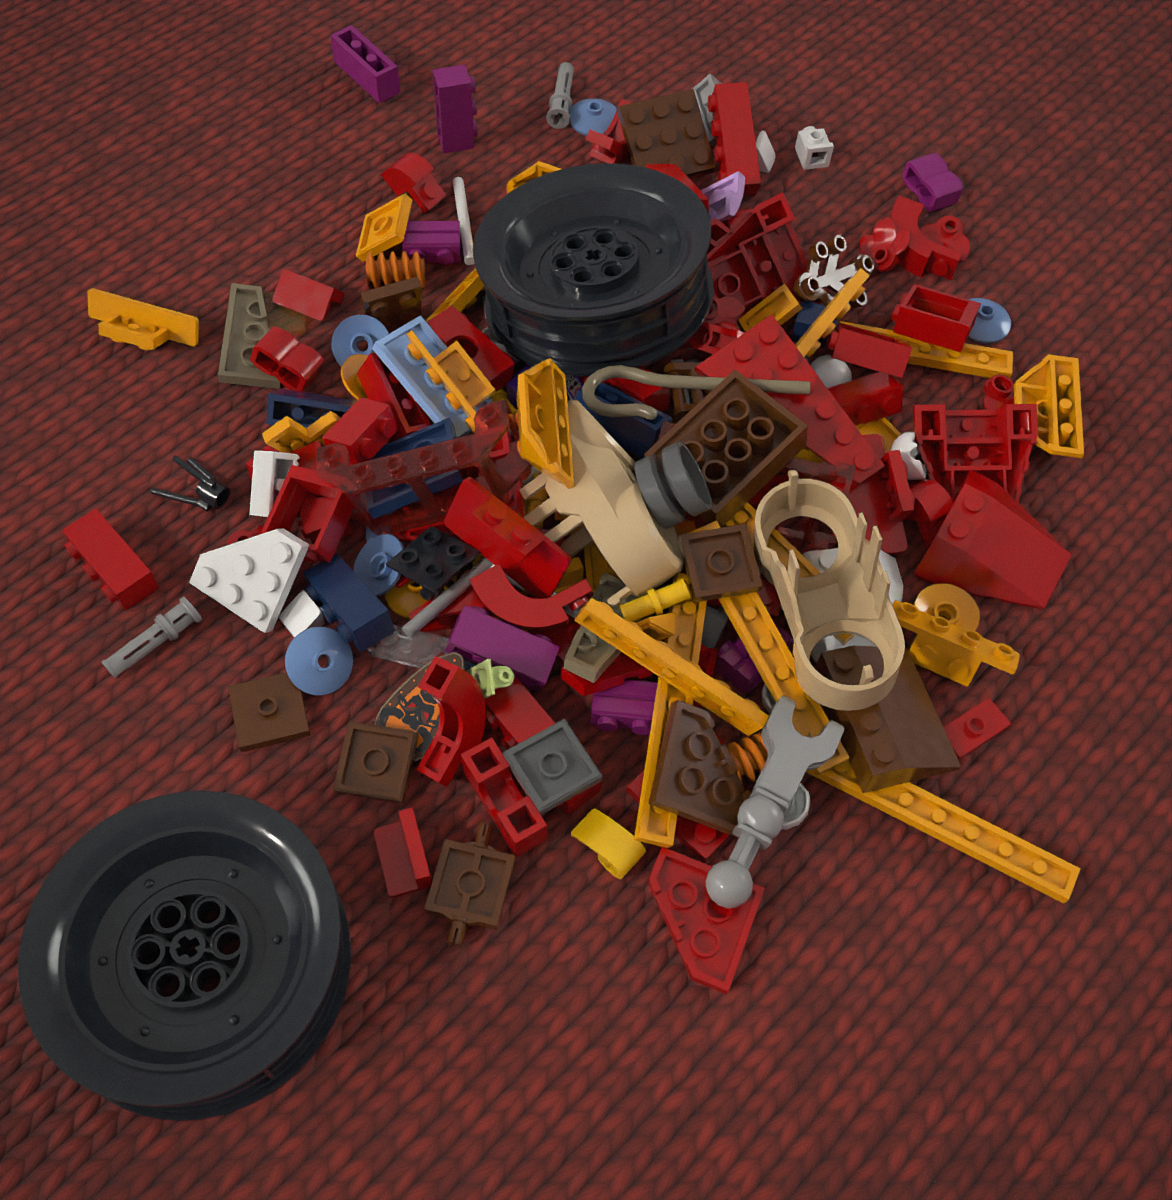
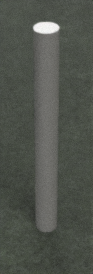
(445, 599)

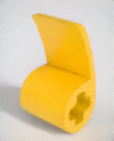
(611, 842)

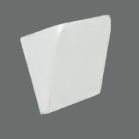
(764, 152)
(301, 614)

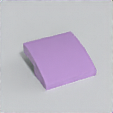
(725, 196)

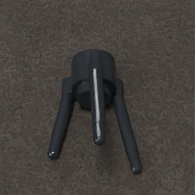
(210, 489)

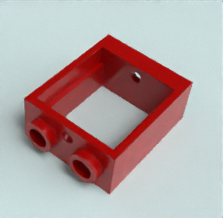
(935, 317)
(868, 349)
(289, 500)

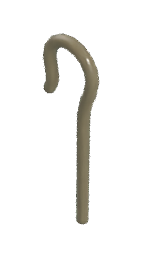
(668, 381)

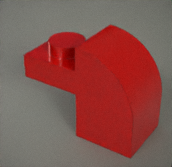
(413, 175)
(930, 507)

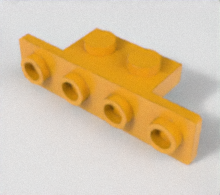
(140, 322)
(457, 373)
(949, 648)

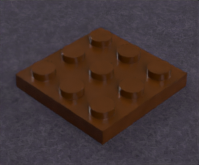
(667, 132)

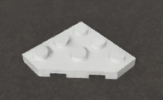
(252, 575)

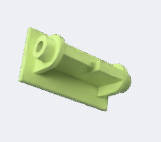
(490, 677)

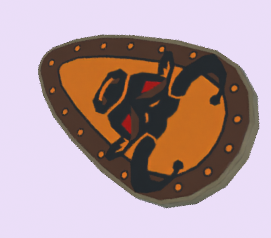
(415, 709)

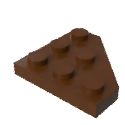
(696, 773)

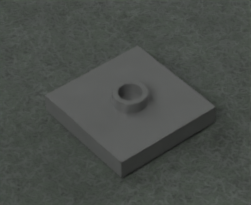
(552, 766)

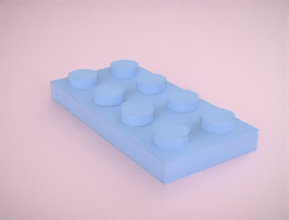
(413, 374)

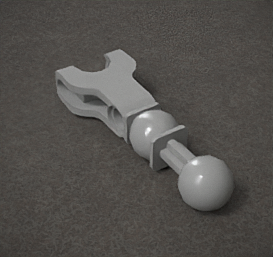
(762, 814)

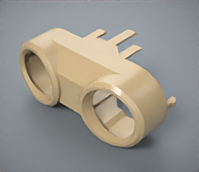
(610, 508)
(841, 600)

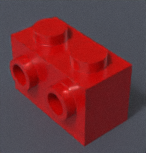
(363, 429)

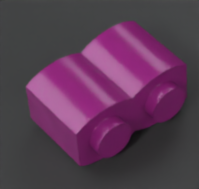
(932, 182)

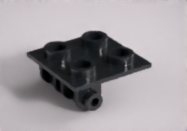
(434, 561)

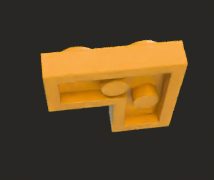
(780, 304)
(289, 435)

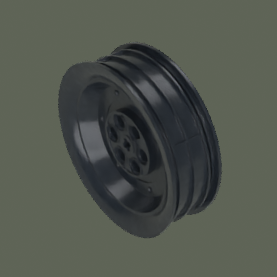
(595, 267)
(108, 907)

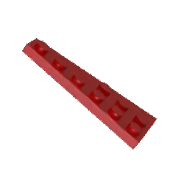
(771, 355)

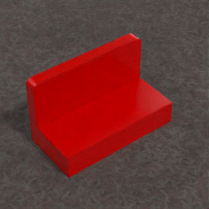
(305, 295)
(402, 856)

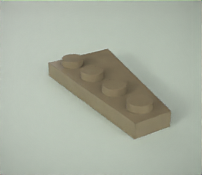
(243, 330)
(589, 653)

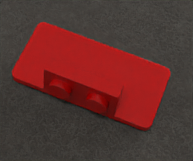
(884, 498)
(507, 539)

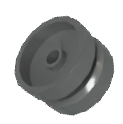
(673, 485)

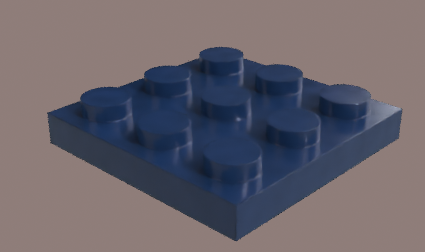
(389, 499)

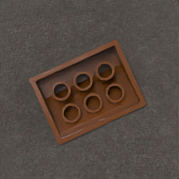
(737, 442)
(896, 737)

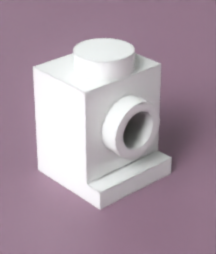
(813, 141)

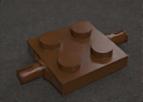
(470, 884)

